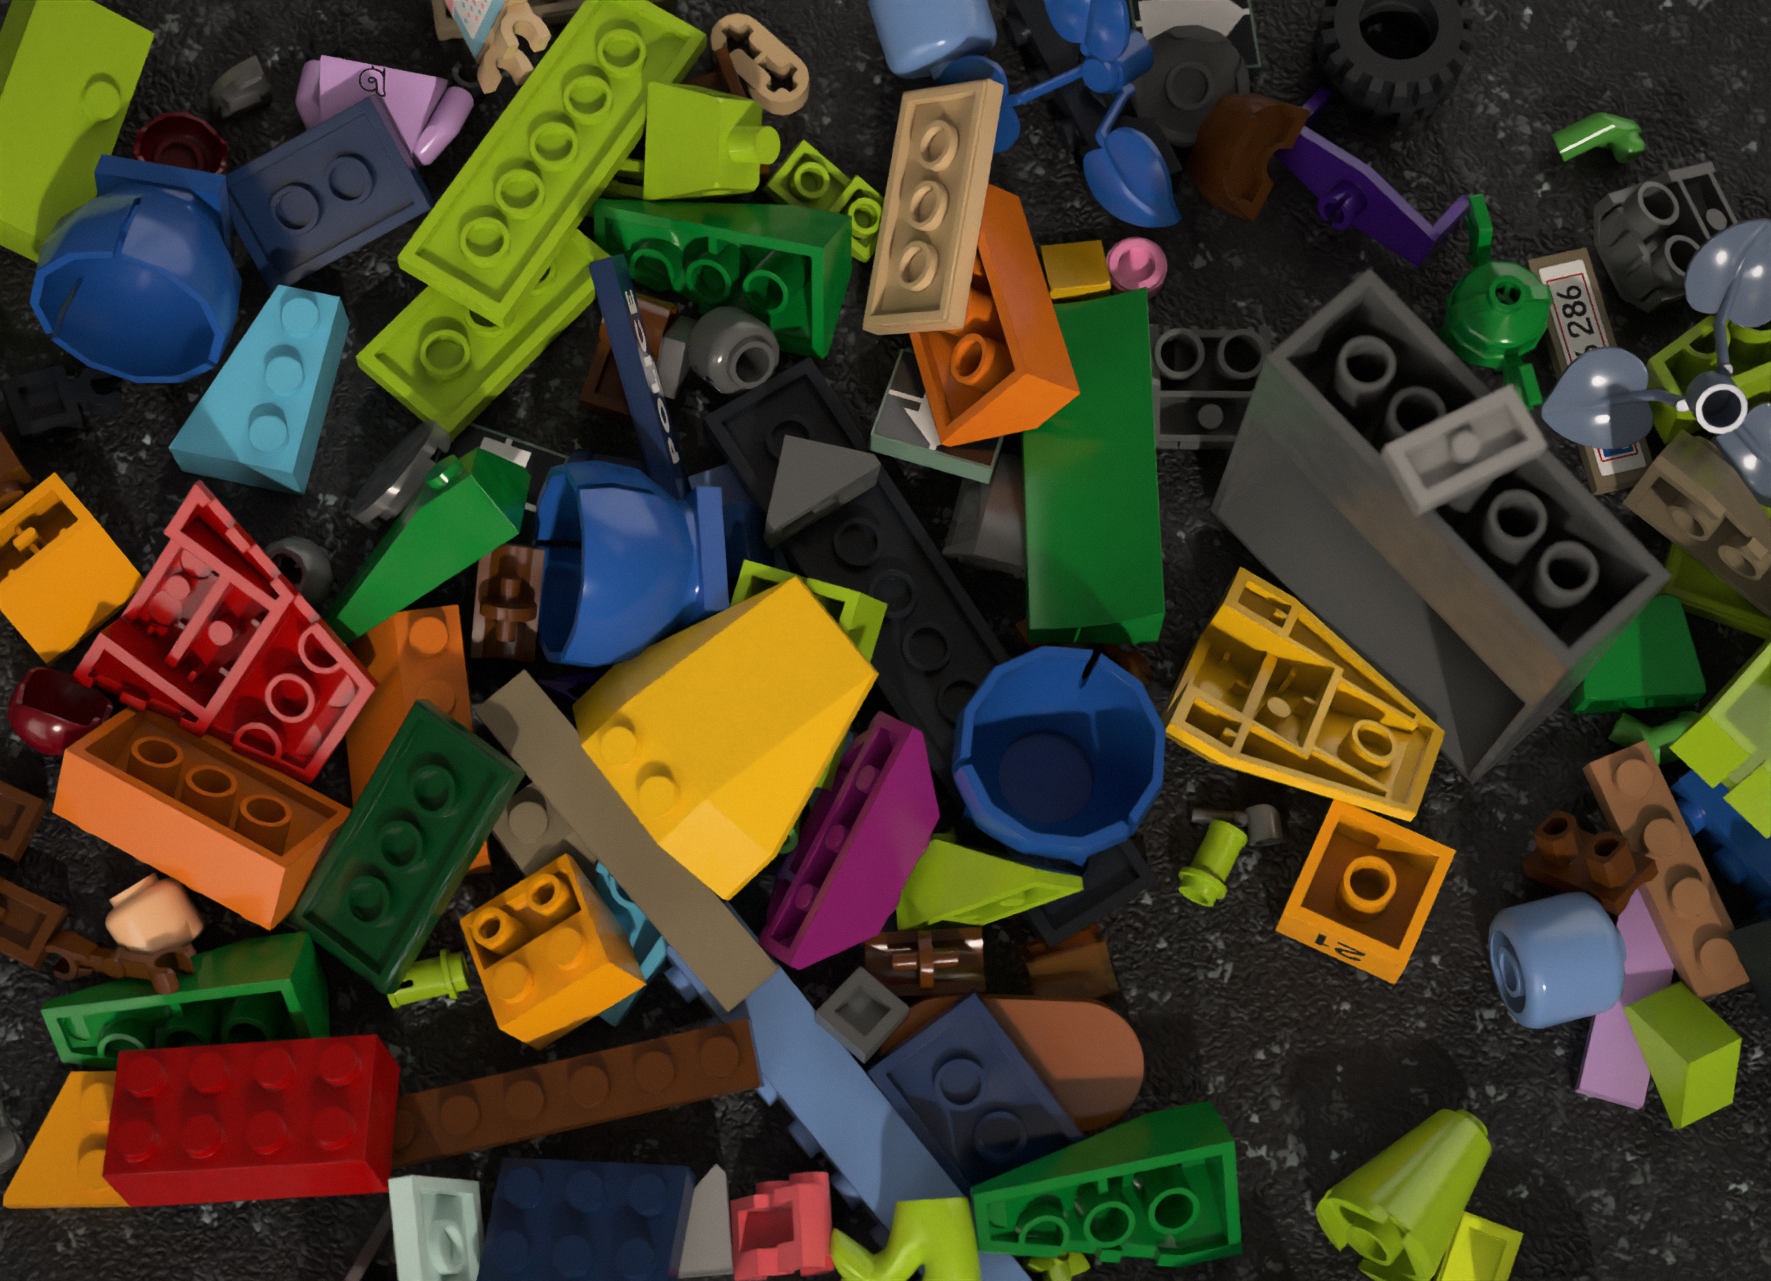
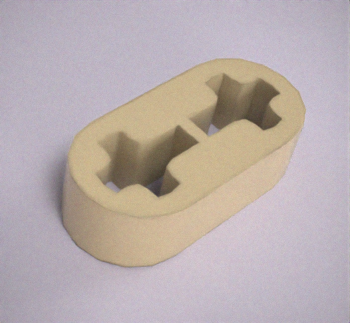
(769, 55)

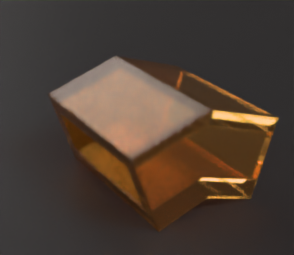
(1072, 969)

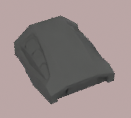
(1655, 230)
(1206, 400)
(989, 521)

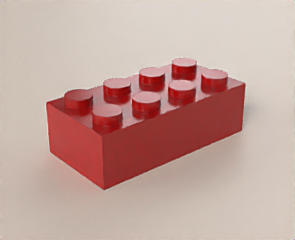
(252, 1121)

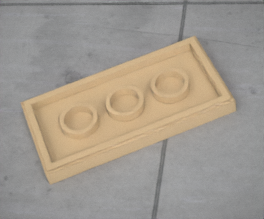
(933, 208)

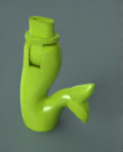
(922, 1233)

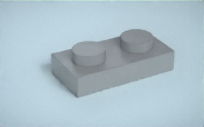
(1463, 450)

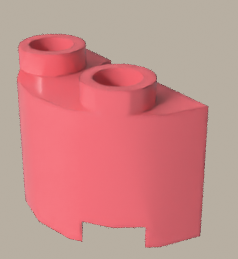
(783, 1228)

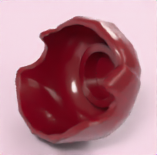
(181, 142)
(55, 712)

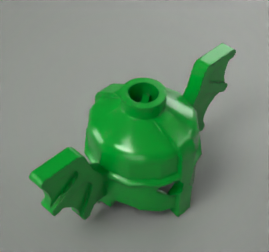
(1483, 327)

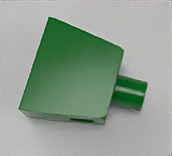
(1646, 667)

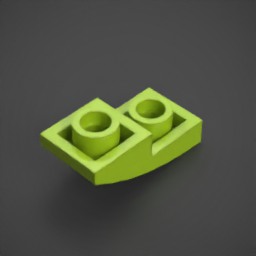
(815, 183)

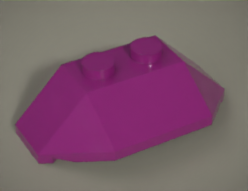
(854, 847)

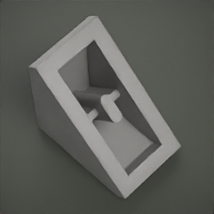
(708, 1233)

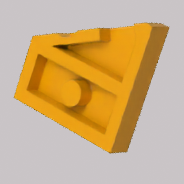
(69, 1150)

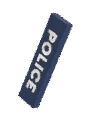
(639, 375)

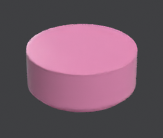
(1135, 265)

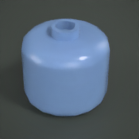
(931, 34)
(1557, 959)

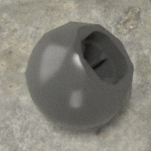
(304, 567)

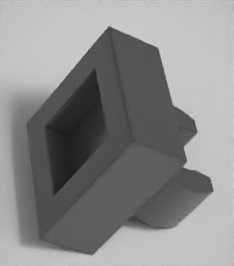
(862, 1014)

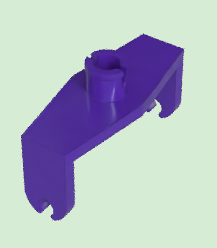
(1361, 194)

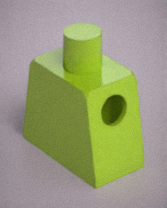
(703, 143)

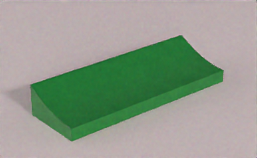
(1095, 487)

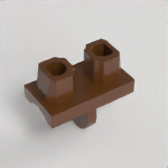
(507, 603)
(1587, 862)
(927, 961)

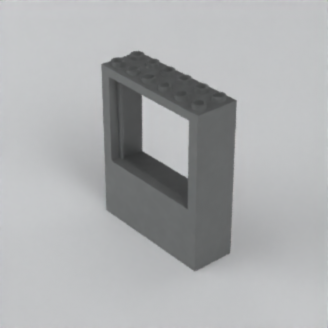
(1467, 609)

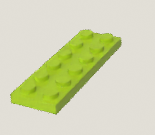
(549, 156)

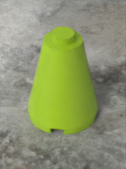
(1408, 1198)

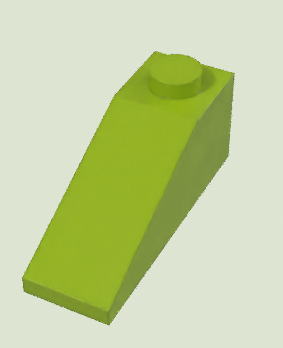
(975, 886)

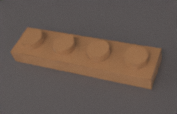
(1682, 894)

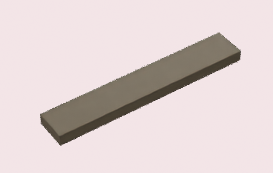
(661, 887)

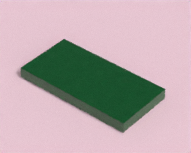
(406, 846)

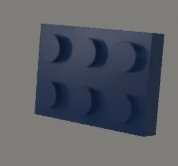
(325, 194)
(973, 1095)
(586, 1221)

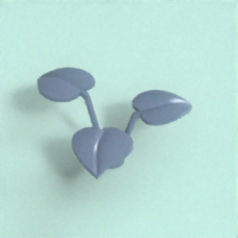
(1604, 390)

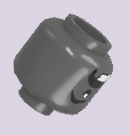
(732, 350)

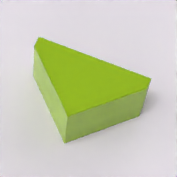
(1686, 1051)

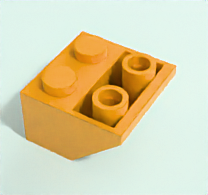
(59, 570)
(550, 954)

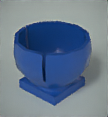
(142, 273)
(641, 566)
(1056, 757)

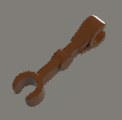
(85, 957)

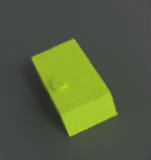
(62, 105)

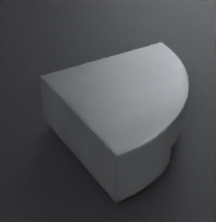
(239, 90)
(673, 358)

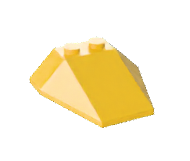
(1298, 705)
(728, 729)

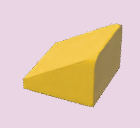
(1075, 271)

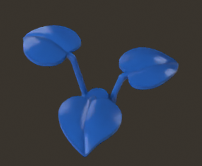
(1127, 167)

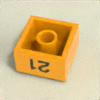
(1365, 891)

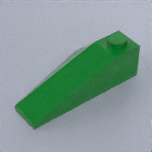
(765, 258)
(448, 525)
(236, 995)
(1136, 1190)

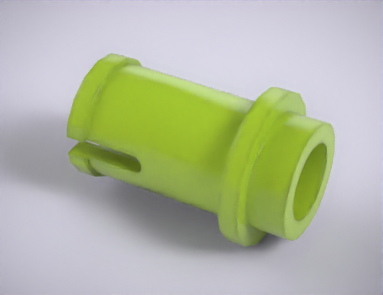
(1206, 876)
(434, 978)

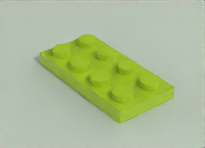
(455, 362)

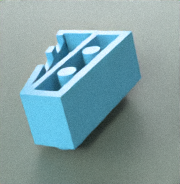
(270, 396)

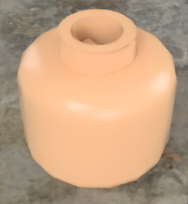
(154, 917)

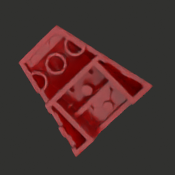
(230, 648)

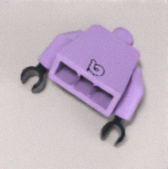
(417, 104)

